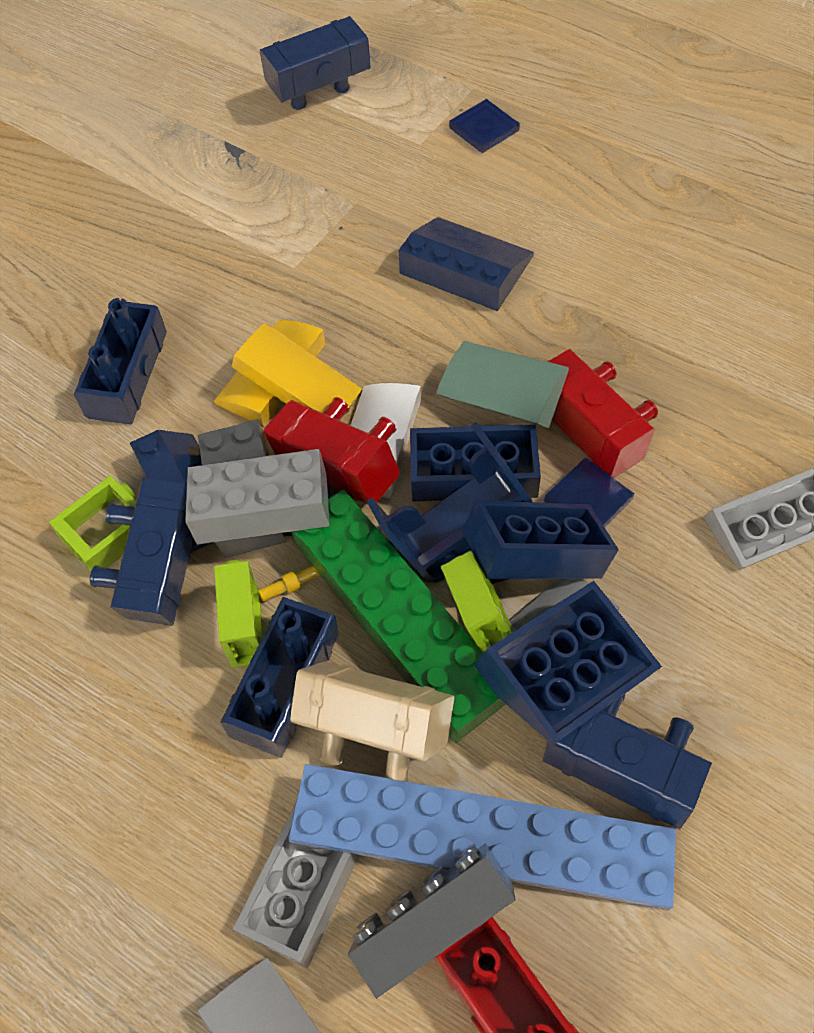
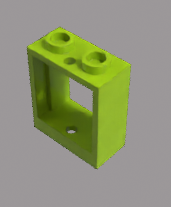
(82, 510)
(477, 601)
(238, 611)

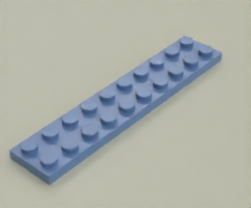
(528, 840)

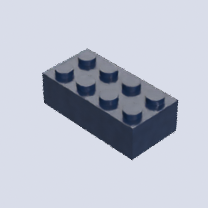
(443, 456)
(538, 540)

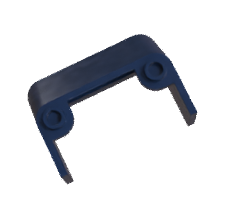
(437, 535)

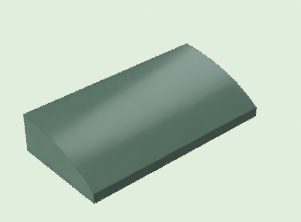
(504, 383)

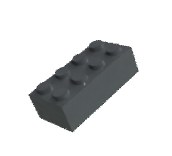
(235, 444)
(430, 919)

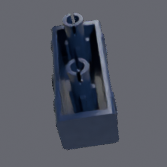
(316, 60)
(121, 362)
(153, 556)
(264, 698)
(634, 764)

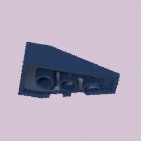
(167, 458)

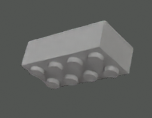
(257, 497)

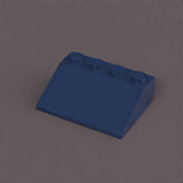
(463, 262)
(567, 663)

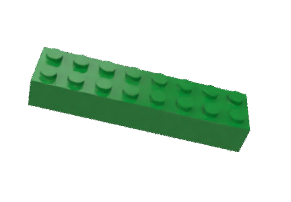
(398, 611)

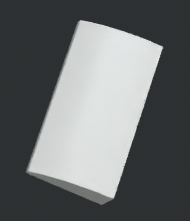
(395, 402)

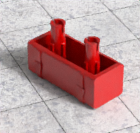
(600, 418)
(352, 458)
(499, 985)

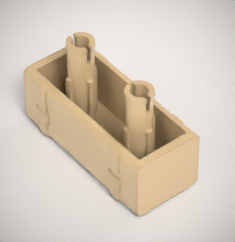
(371, 711)

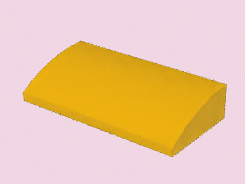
(291, 371)
(251, 400)

